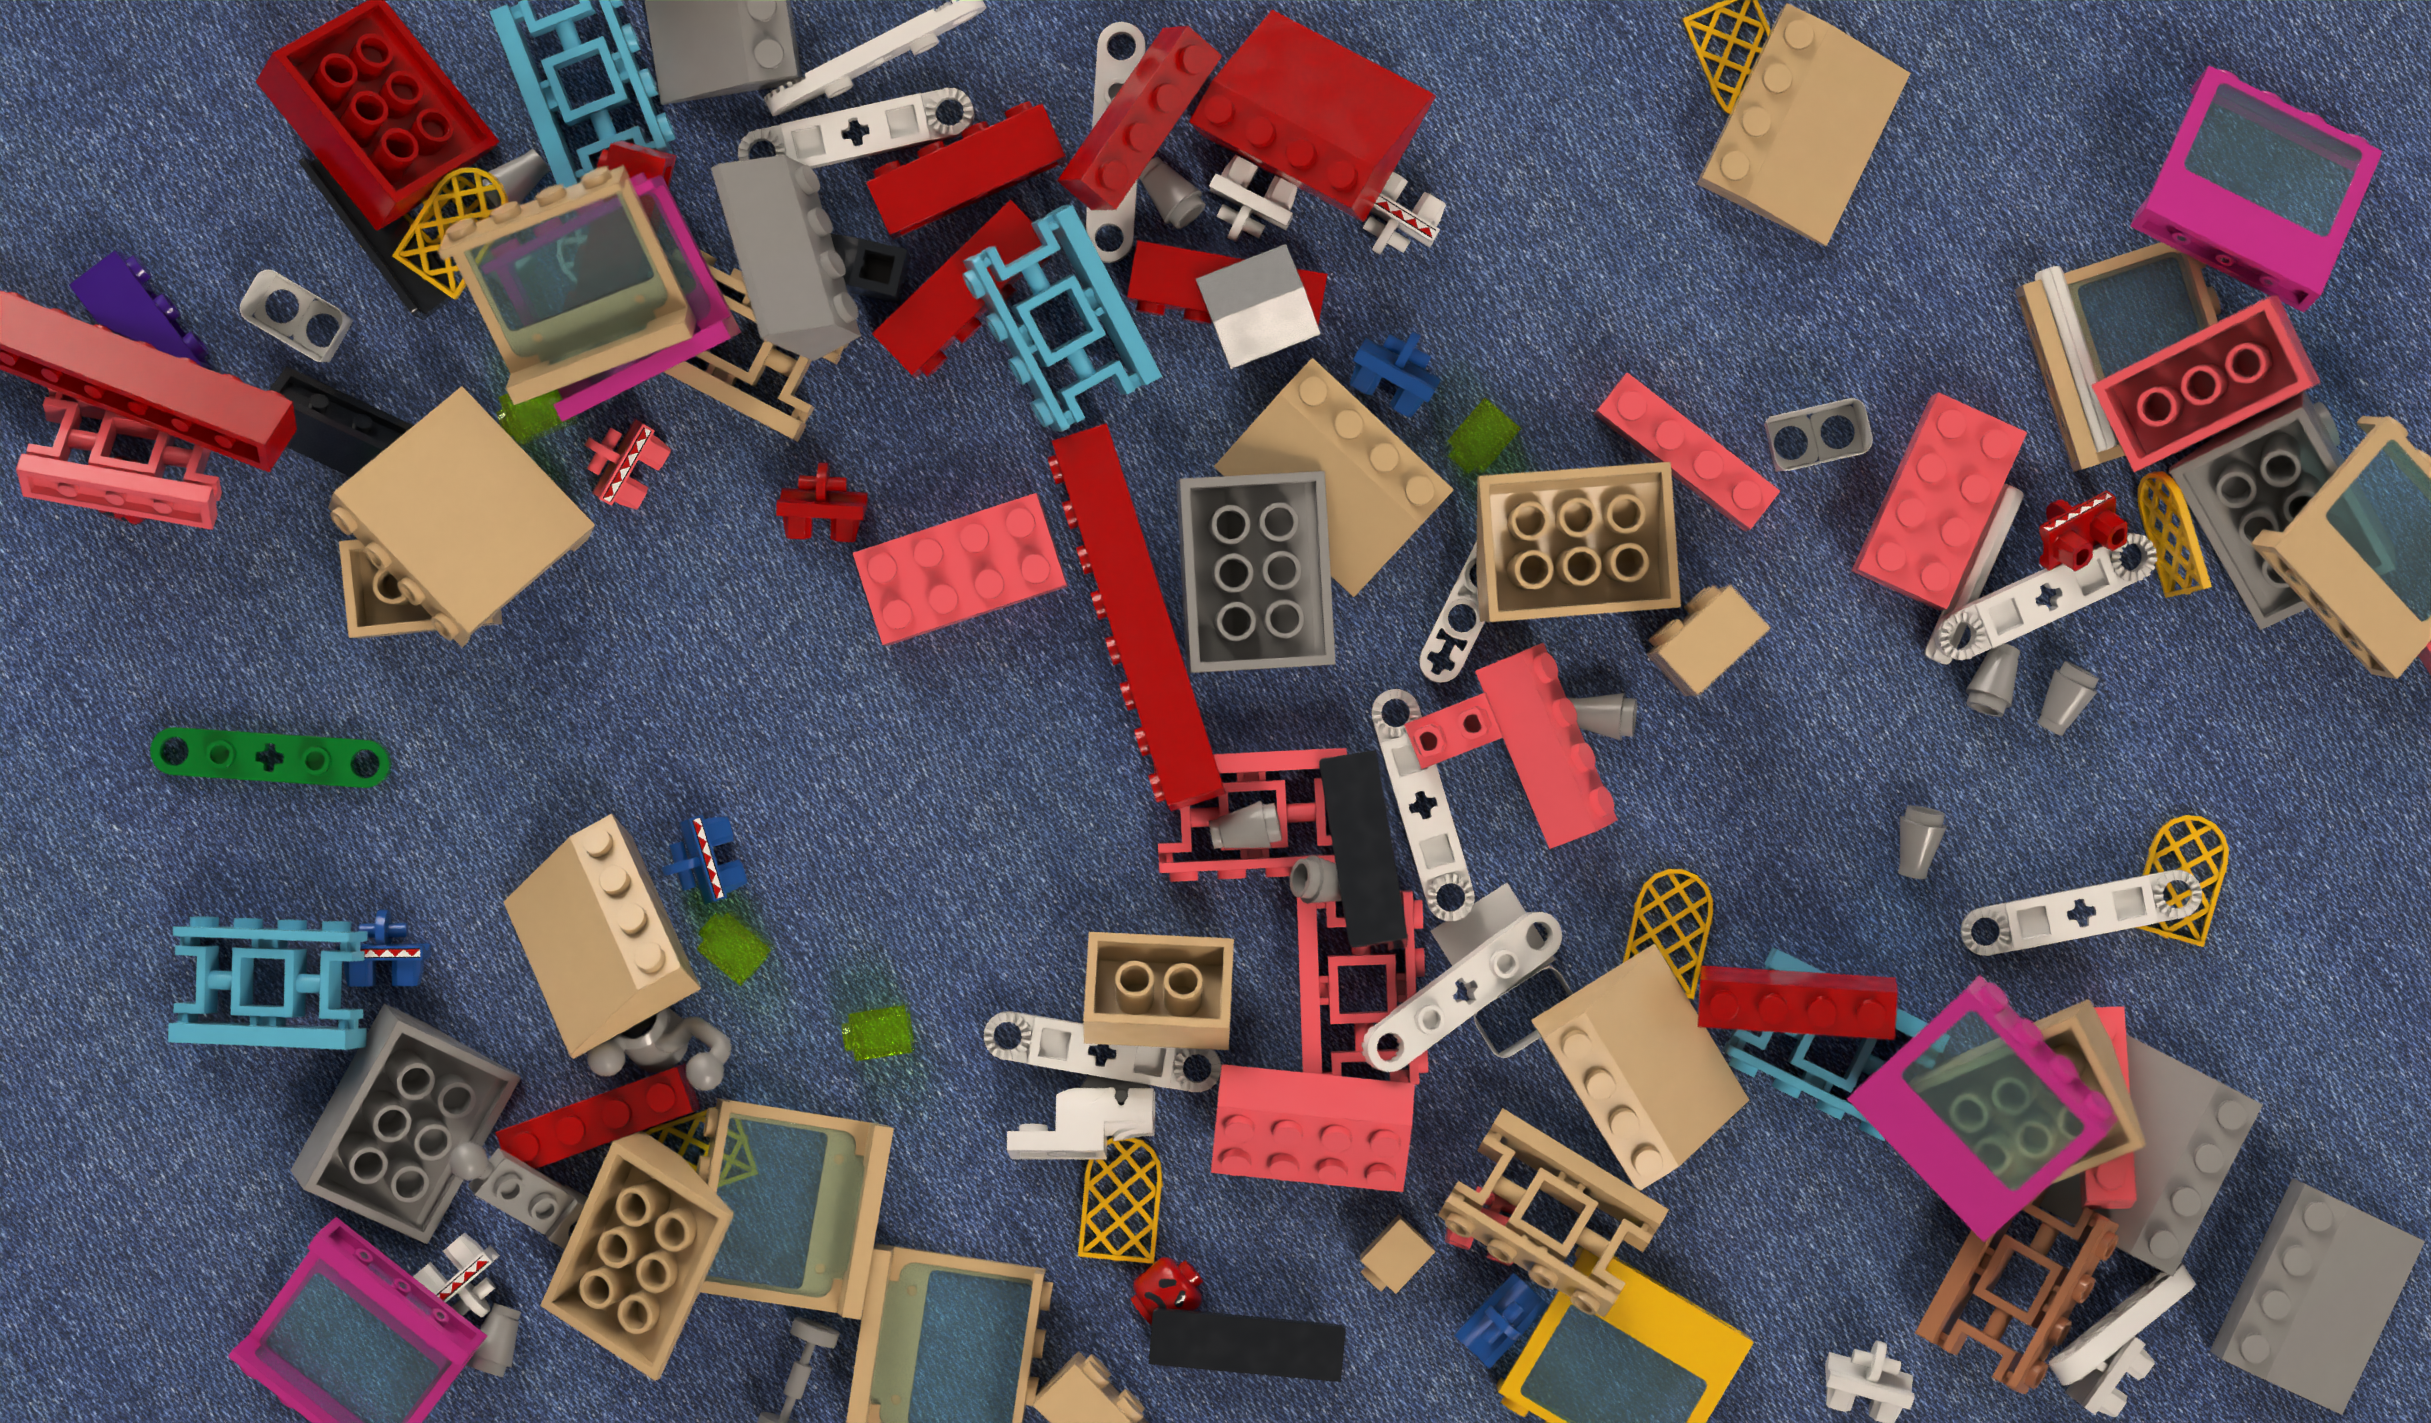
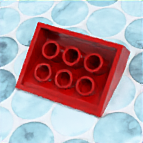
(375, 110)
(1312, 113)

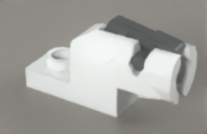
(1086, 1119)

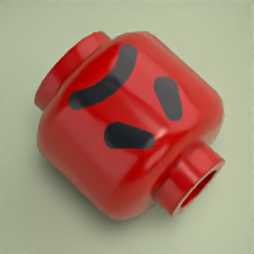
(1167, 1286)

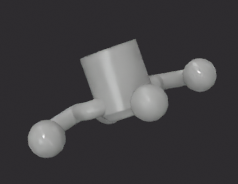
(664, 1048)

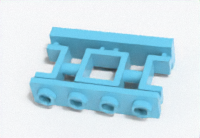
(550, 95)
(1095, 300)
(268, 1022)
(1815, 1079)

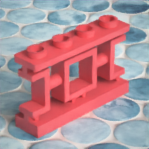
(117, 483)
(1251, 776)
(1324, 989)

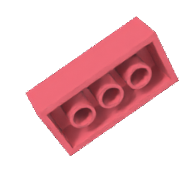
(2206, 383)
(1939, 501)
(960, 569)
(1313, 1128)

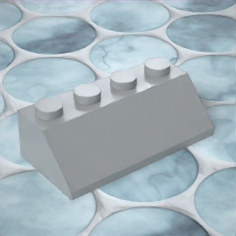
(787, 254)

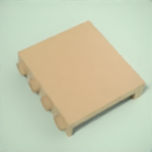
(459, 516)

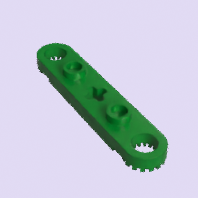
(237, 754)

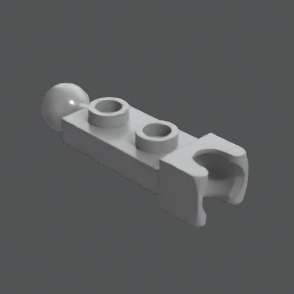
(519, 1190)

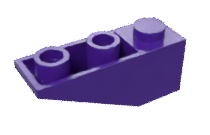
(123, 301)

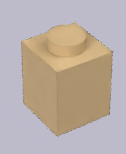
(1395, 1255)

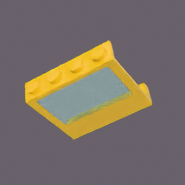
(1639, 1364)

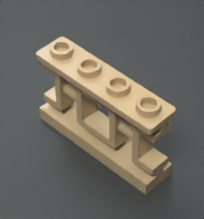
(721, 375)
(1572, 1182)

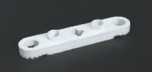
(836, 75)
(1109, 79)
(891, 126)
(2014, 609)
(1432, 839)
(2116, 907)
(1435, 1013)
(1062, 1047)

